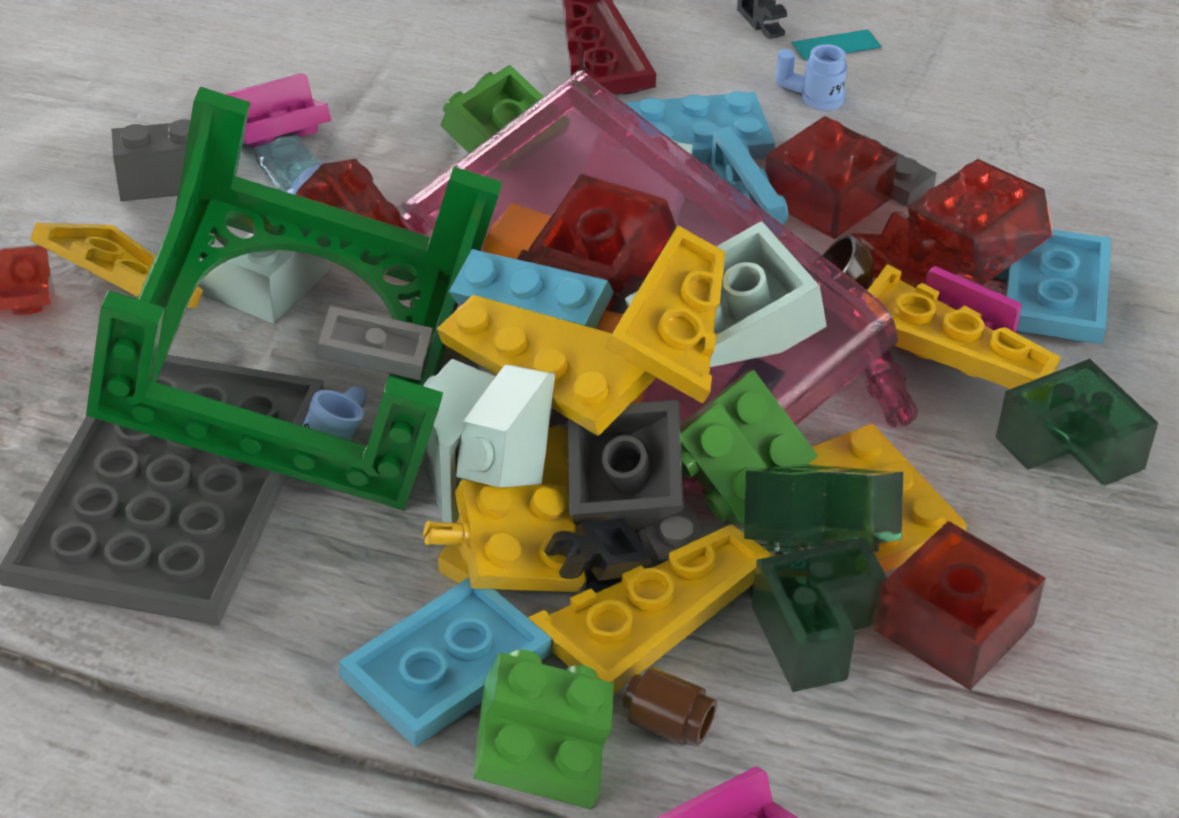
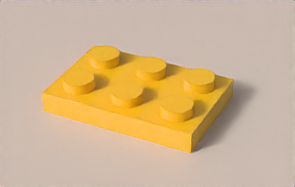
(922, 506)

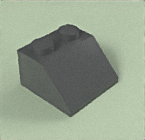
(149, 159)
(629, 467)

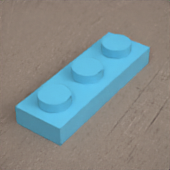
(735, 165)
(533, 288)

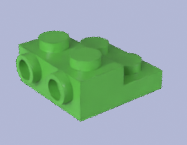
(487, 107)
(739, 433)
(543, 728)

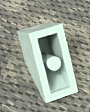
(508, 430)

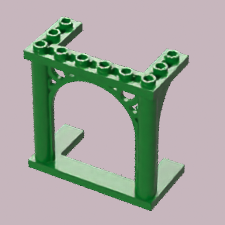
(140, 331)

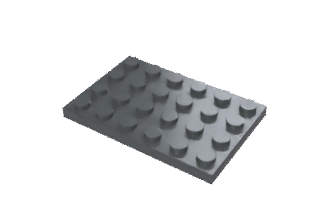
(152, 518)

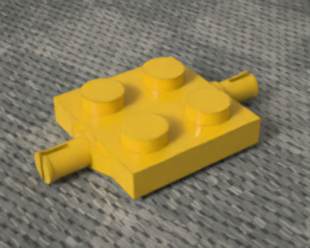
(506, 534)

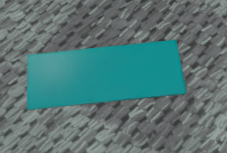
(849, 42)

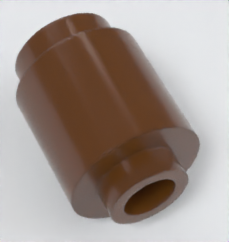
(669, 706)

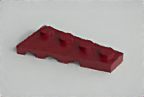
(605, 47)

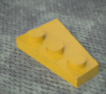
(103, 252)
(674, 314)

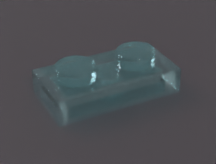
(284, 160)

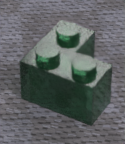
(1080, 415)
(822, 504)
(814, 604)

